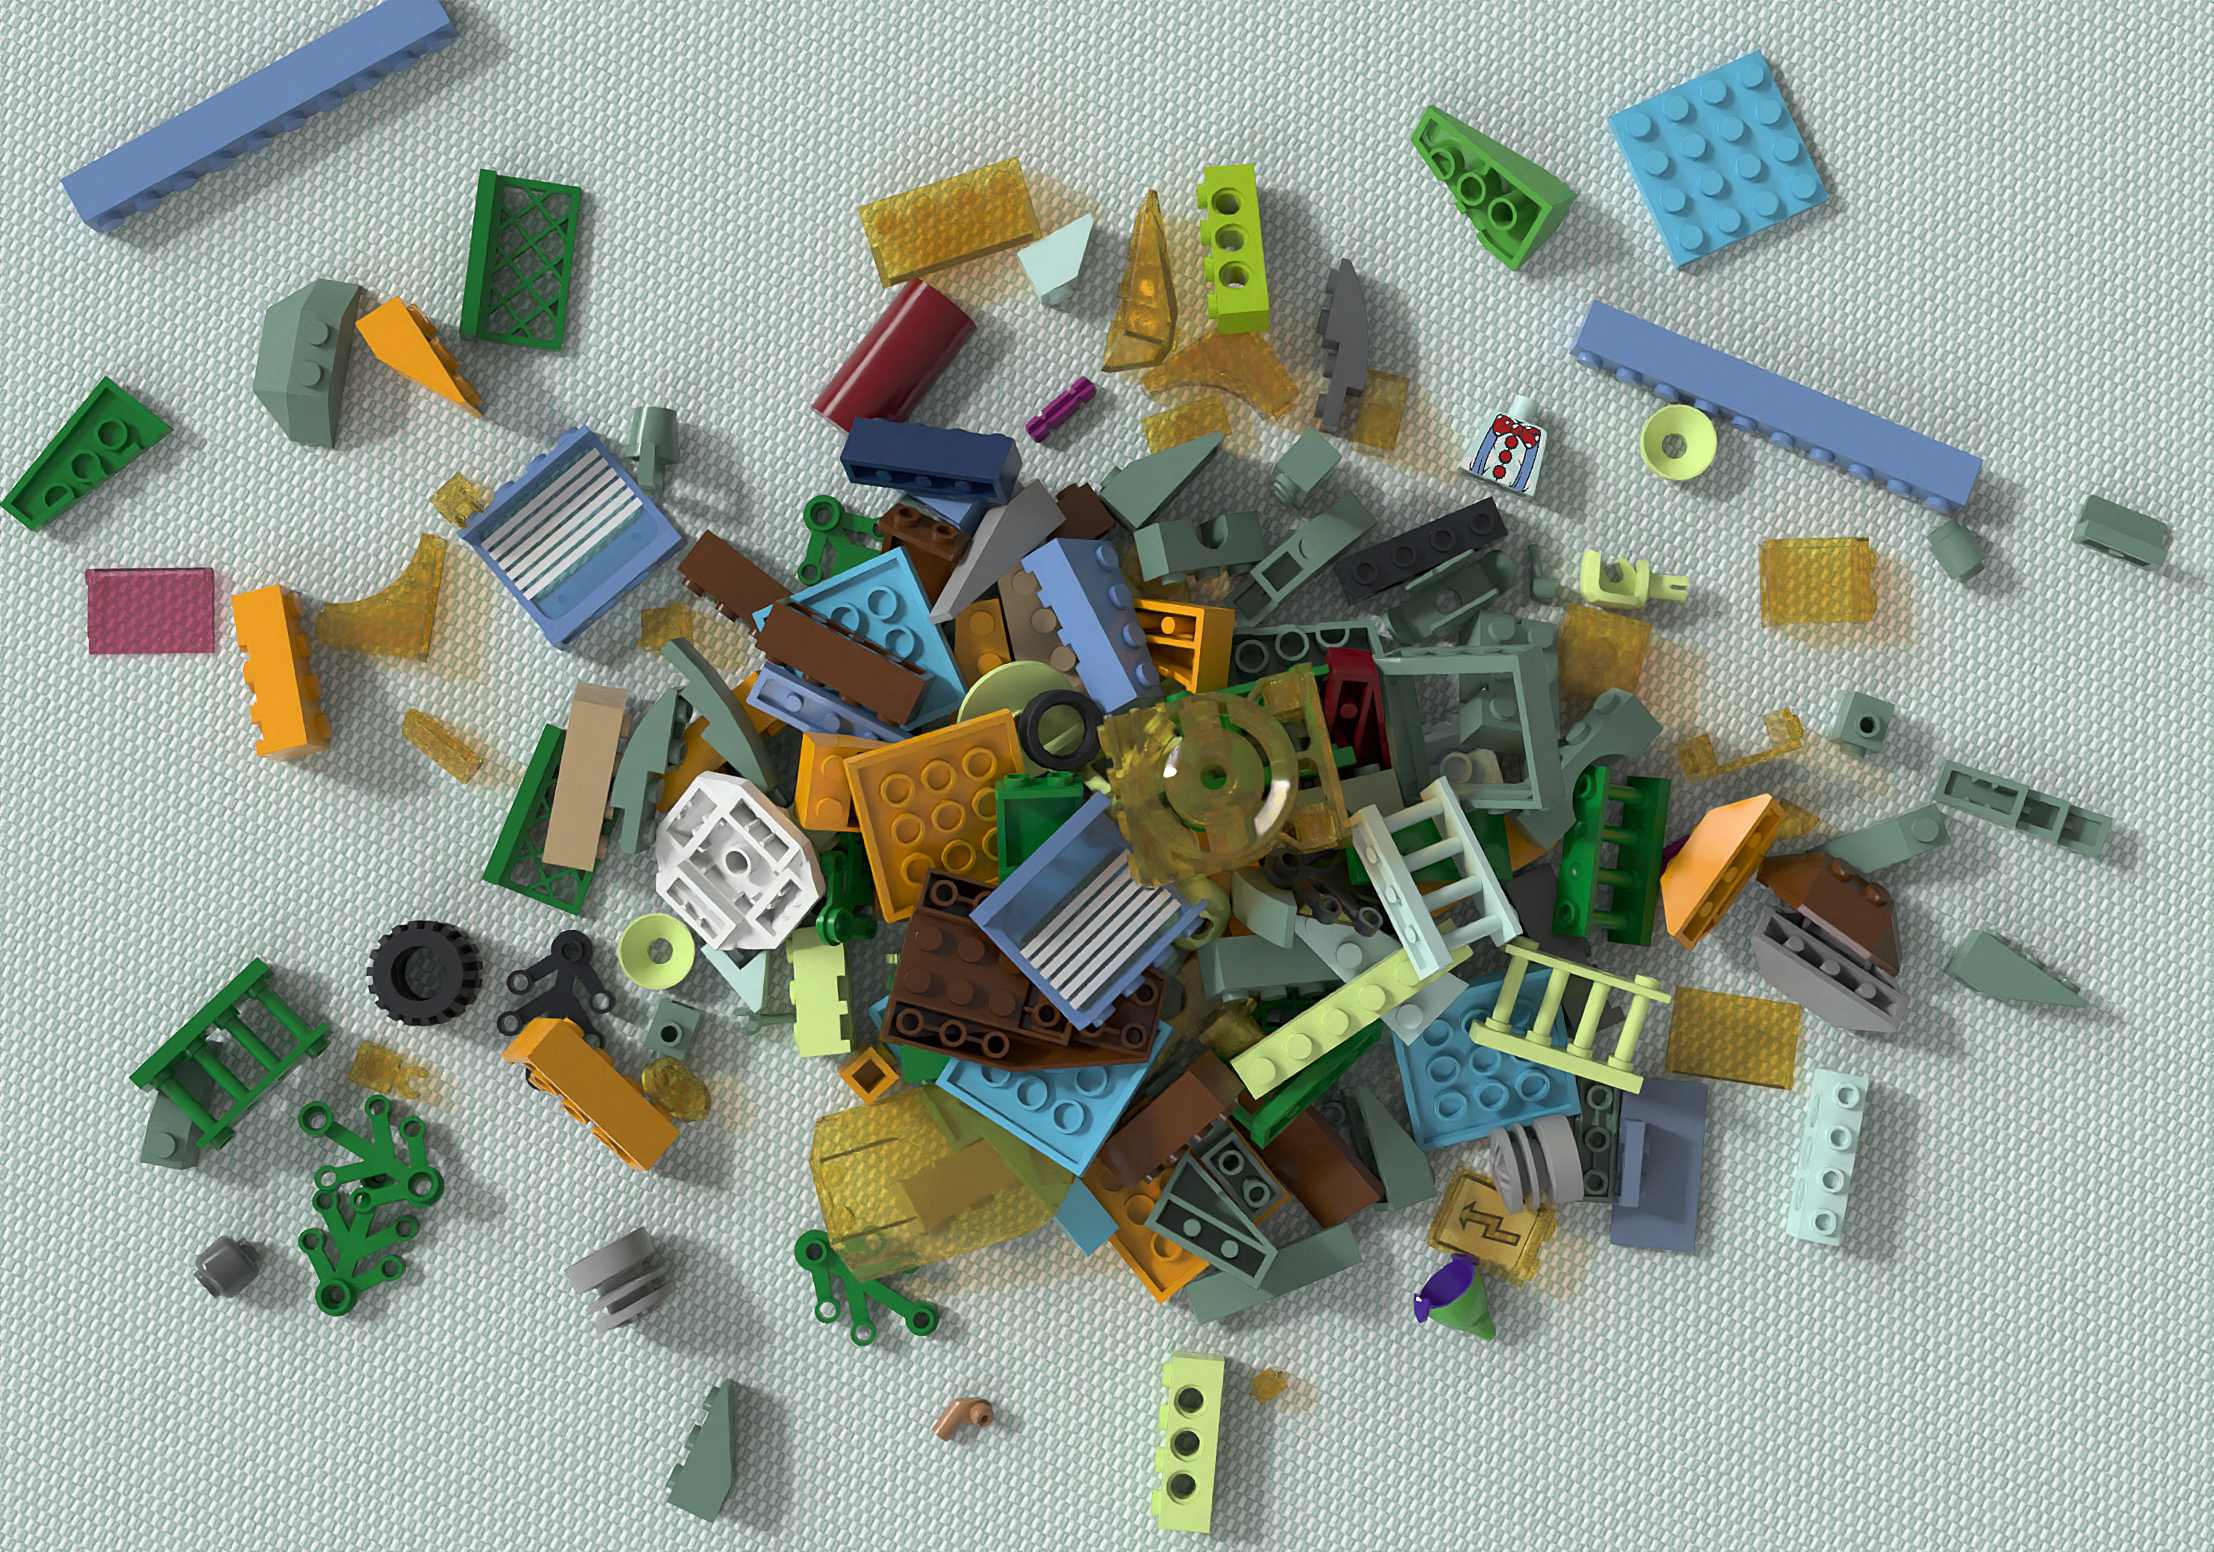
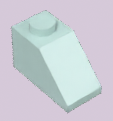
(1057, 260)

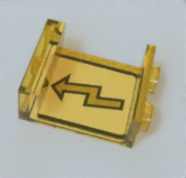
(1700, 760)
(1477, 1223)

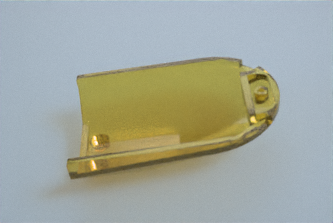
(926, 1182)

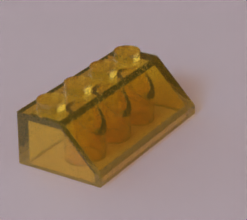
(950, 222)

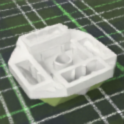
(736, 864)

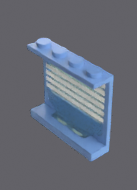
(572, 536)
(1081, 920)

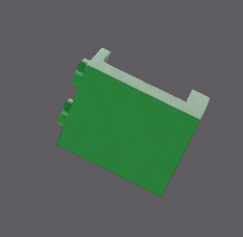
(1031, 813)

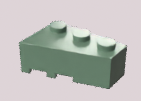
(1210, 1225)

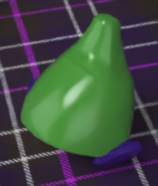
(1457, 1298)

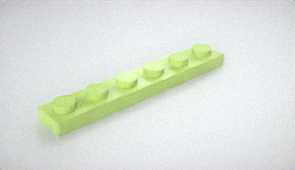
(1336, 1018)

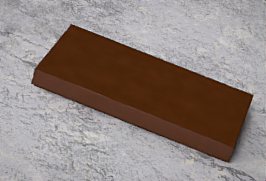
(1315, 1165)

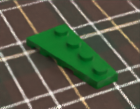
(88, 450)
(1487, 828)

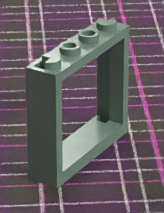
(1536, 717)

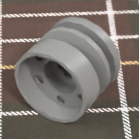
(1545, 1161)
(621, 1280)

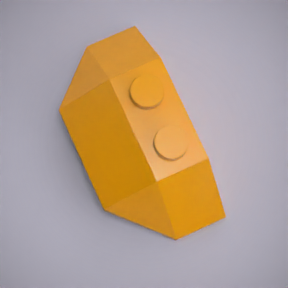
(1717, 865)

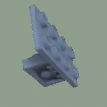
(1659, 1165)

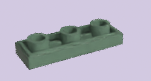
(1598, 1163)

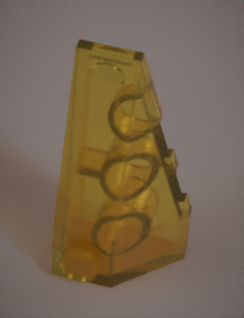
(1148, 314)

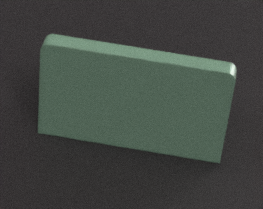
(2120, 533)

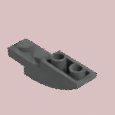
(1346, 331)

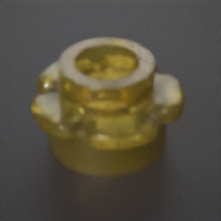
(1267, 1385)

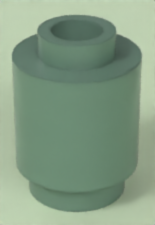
(1957, 550)

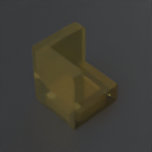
(664, 624)

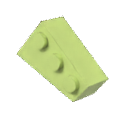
(821, 995)

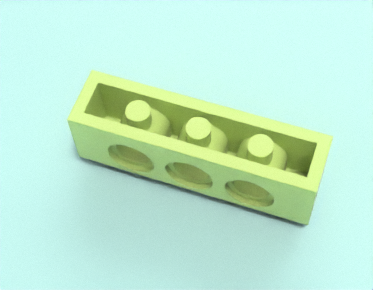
(1191, 1509)

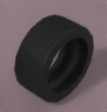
(1029, 726)

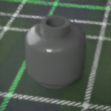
(227, 1266)

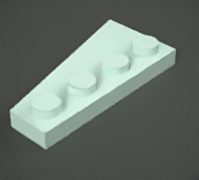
(1353, 954)

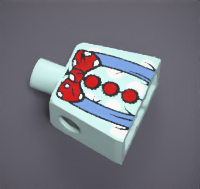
(1507, 451)

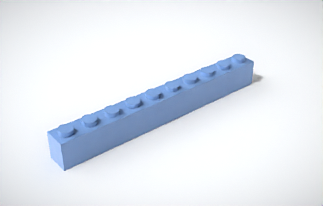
(257, 110)
(1775, 407)

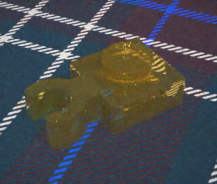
(457, 500)
(381, 1068)

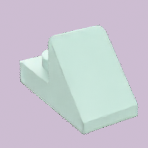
(748, 981)

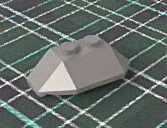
(1825, 973)

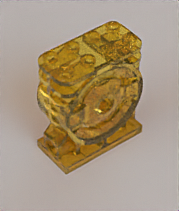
(1172, 854)

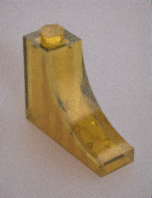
(1232, 363)
(395, 620)

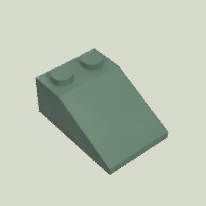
(1152, 483)

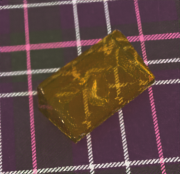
(441, 745)

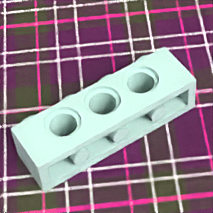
(1827, 1156)

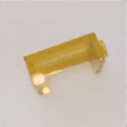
(1816, 581)

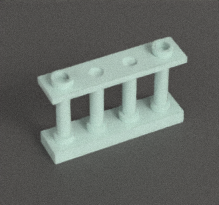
(1399, 894)

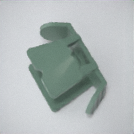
(1476, 586)

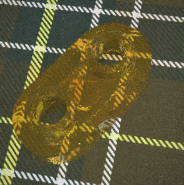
(676, 1090)

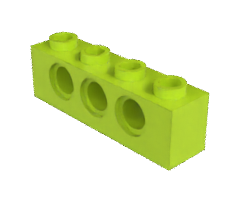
(1233, 190)

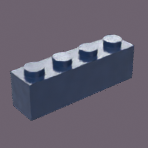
(931, 460)

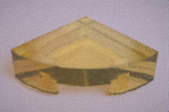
(1796, 823)

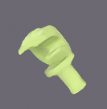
(1632, 587)

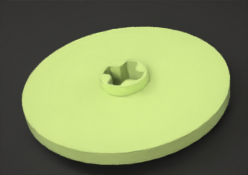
(1012, 688)

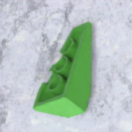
(1501, 192)

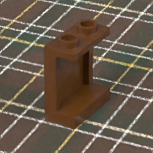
(930, 543)

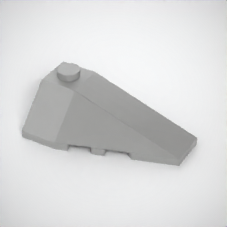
(998, 544)

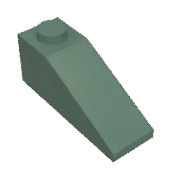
(1889, 839)
(169, 1131)
(1387, 1151)

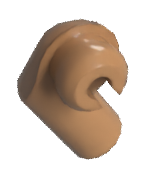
(963, 1411)

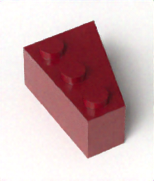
(1354, 708)

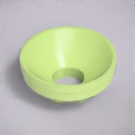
(1692, 428)
(1217, 911)
(635, 956)

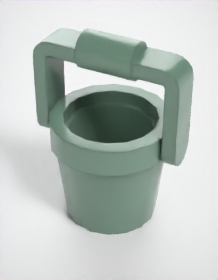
(653, 445)

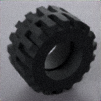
(390, 978)

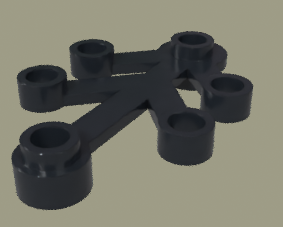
(1291, 870)
(560, 999)

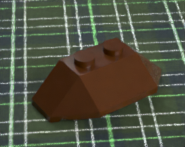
(1838, 902)

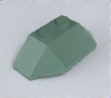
(307, 359)

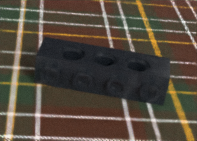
(1419, 550)

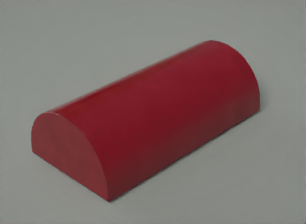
(897, 359)

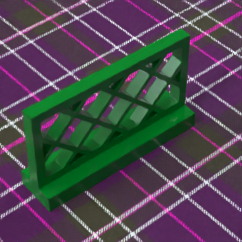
(483, 254)
(523, 816)
(1307, 1084)

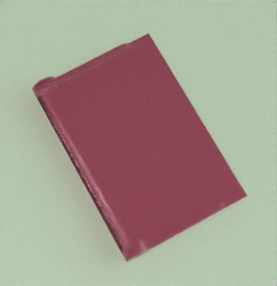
(151, 610)

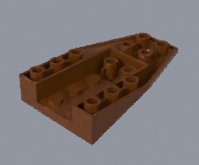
(975, 1005)

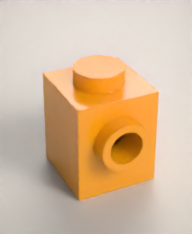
(869, 1071)

